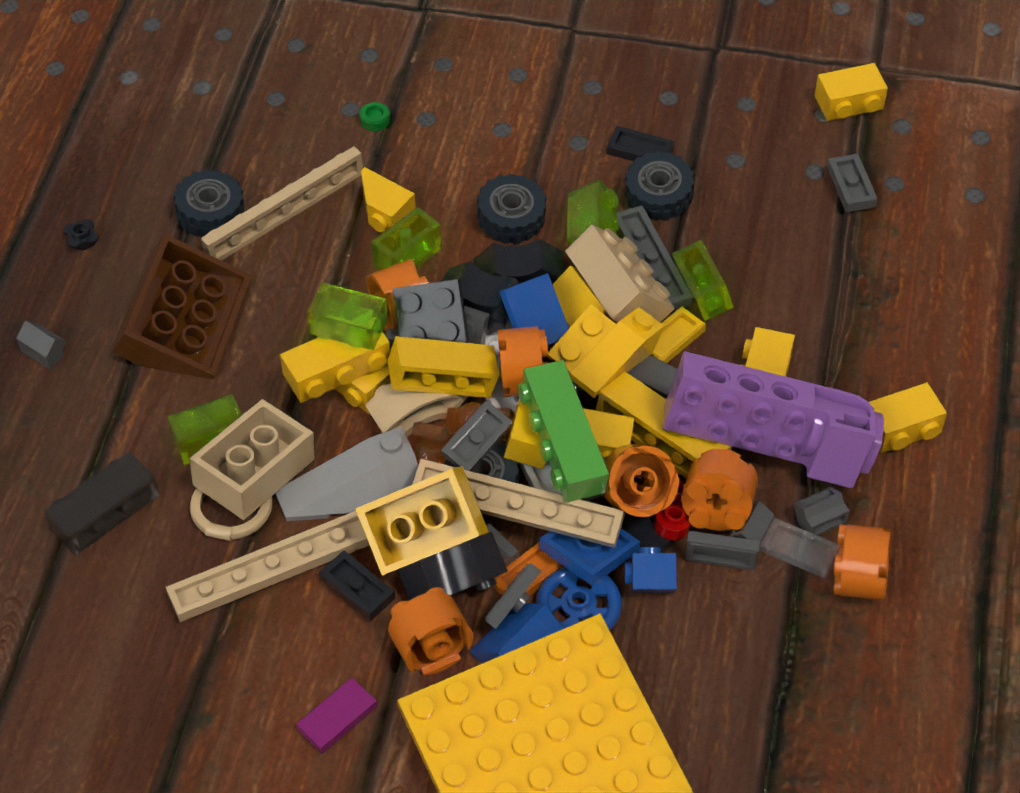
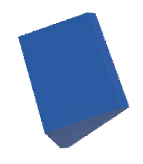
(535, 305)
(516, 630)

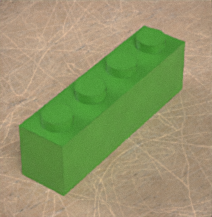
(563, 431)

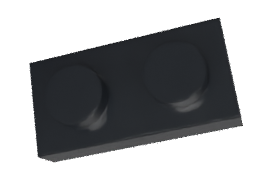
(357, 585)

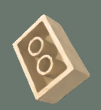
(618, 274)
(252, 459)

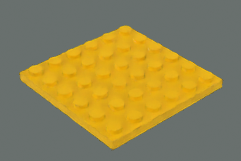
(544, 722)

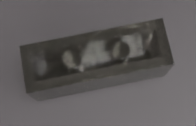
(102, 503)

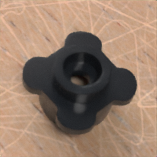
(81, 234)

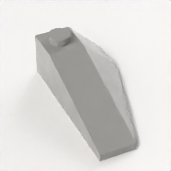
(351, 478)

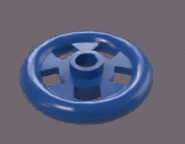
(574, 611)

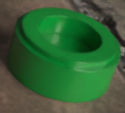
(374, 116)

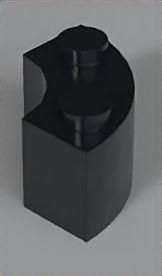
(522, 261)
(482, 292)
(456, 568)

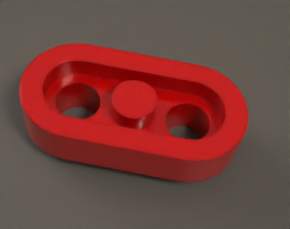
(673, 521)

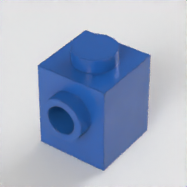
(651, 571)

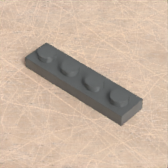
(639, 229)

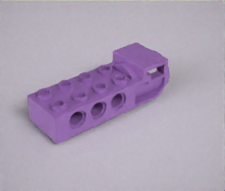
(775, 416)

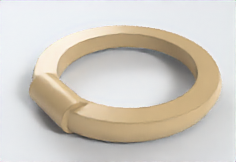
(226, 532)

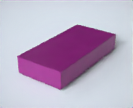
(336, 715)

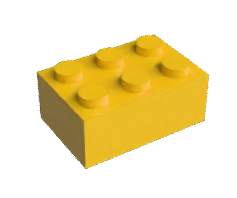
(422, 520)

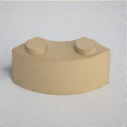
(403, 408)

